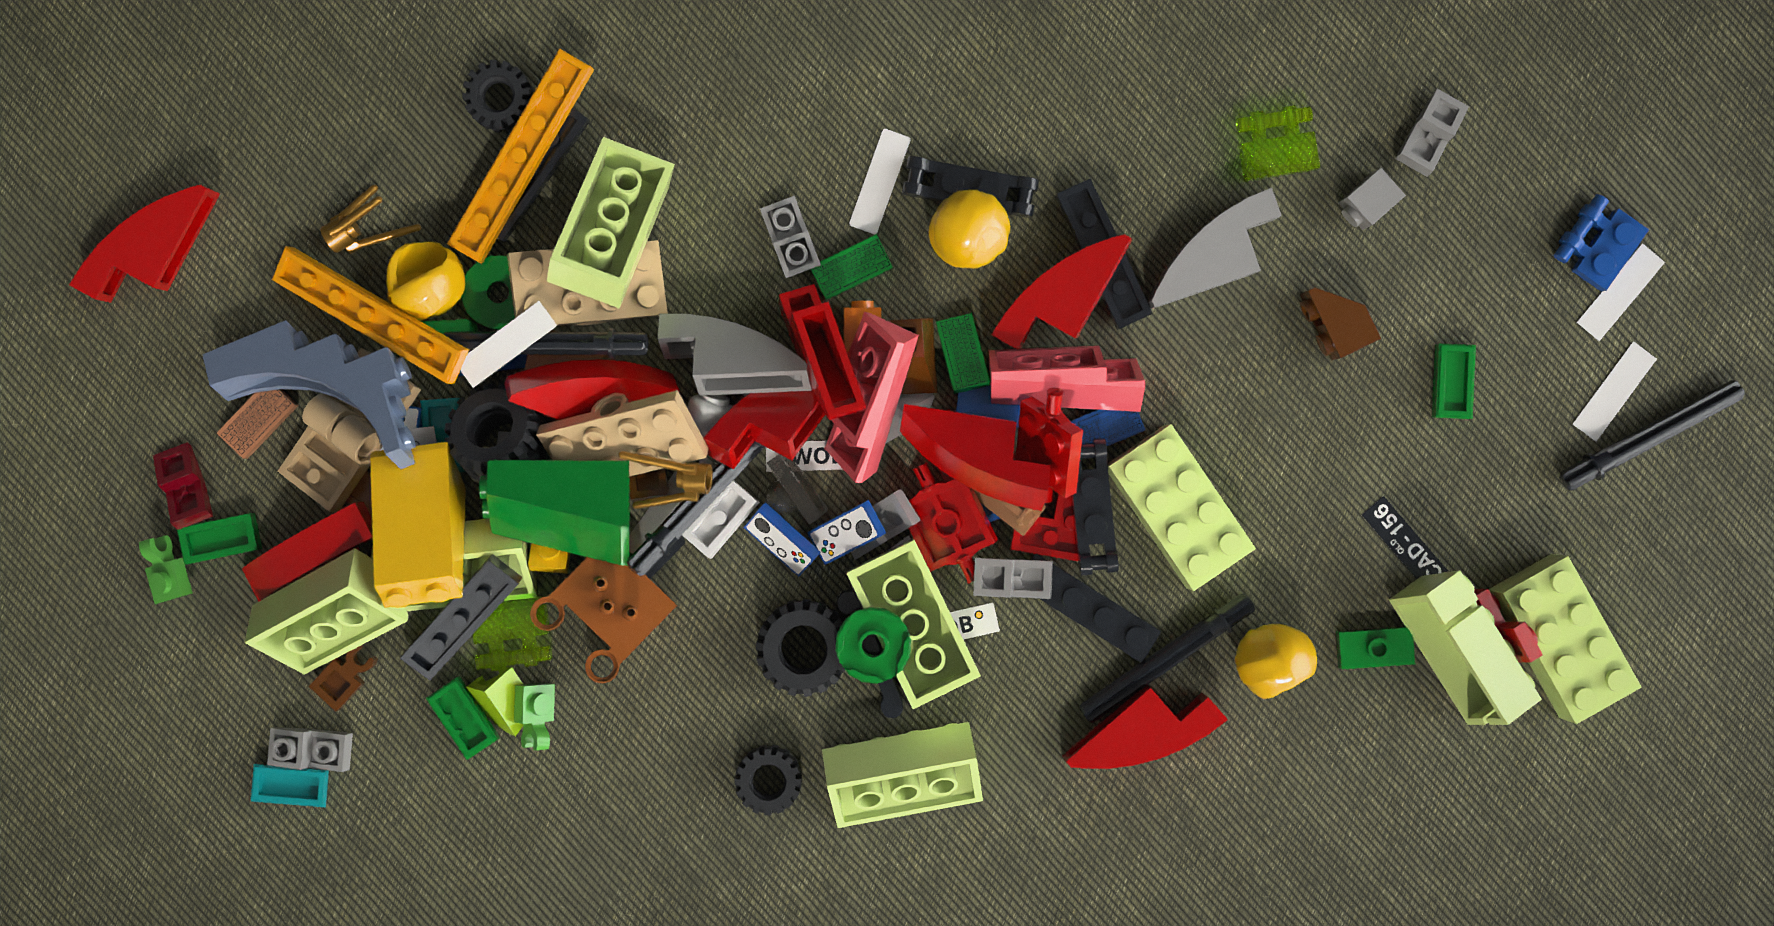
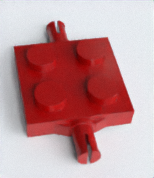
(1051, 440)
(951, 523)

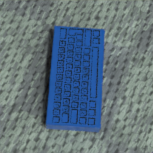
(1109, 425)

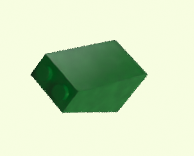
(561, 505)

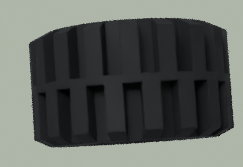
(480, 416)
(770, 654)

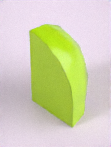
(497, 698)

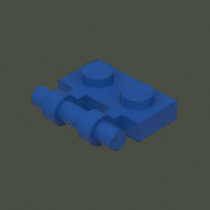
(1608, 250)

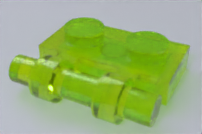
(1279, 155)
(510, 622)

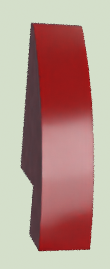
(147, 244)
(1064, 293)
(822, 348)
(577, 385)
(772, 419)
(976, 454)
(309, 550)
(1143, 732)

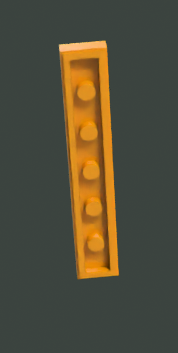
(520, 156)
(370, 315)

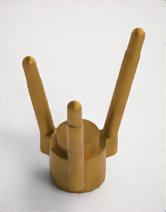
(343, 229)
(690, 476)

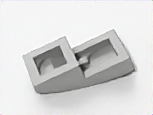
(1432, 132)
(895, 515)
(1013, 578)

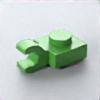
(167, 575)
(533, 708)

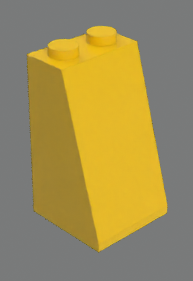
(418, 527)

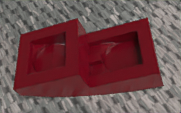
(184, 485)

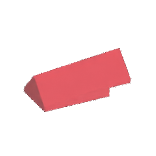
(880, 363)
(1078, 371)

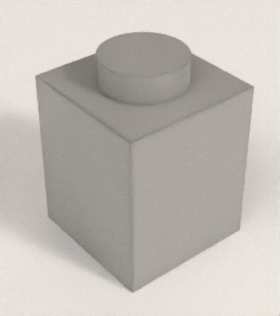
(1371, 199)

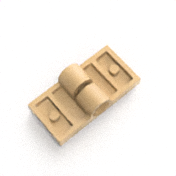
(529, 285)
(649, 427)
(334, 449)

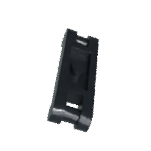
(953, 177)
(1094, 512)
(891, 700)

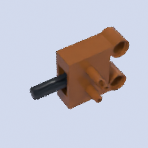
(613, 605)

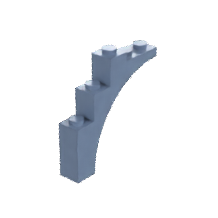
(286, 360)

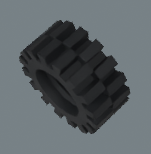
(478, 86)

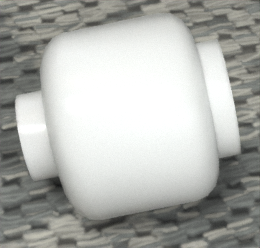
(707, 410)

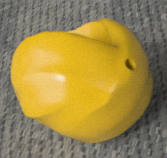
(969, 229)
(424, 279)
(1275, 659)

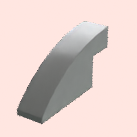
(1217, 252)
(731, 356)

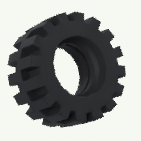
(762, 802)

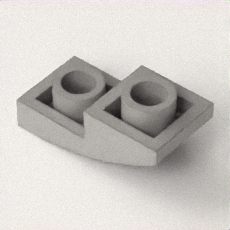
(790, 237)
(309, 749)

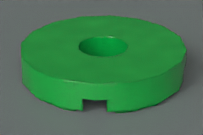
(477, 298)
(869, 667)

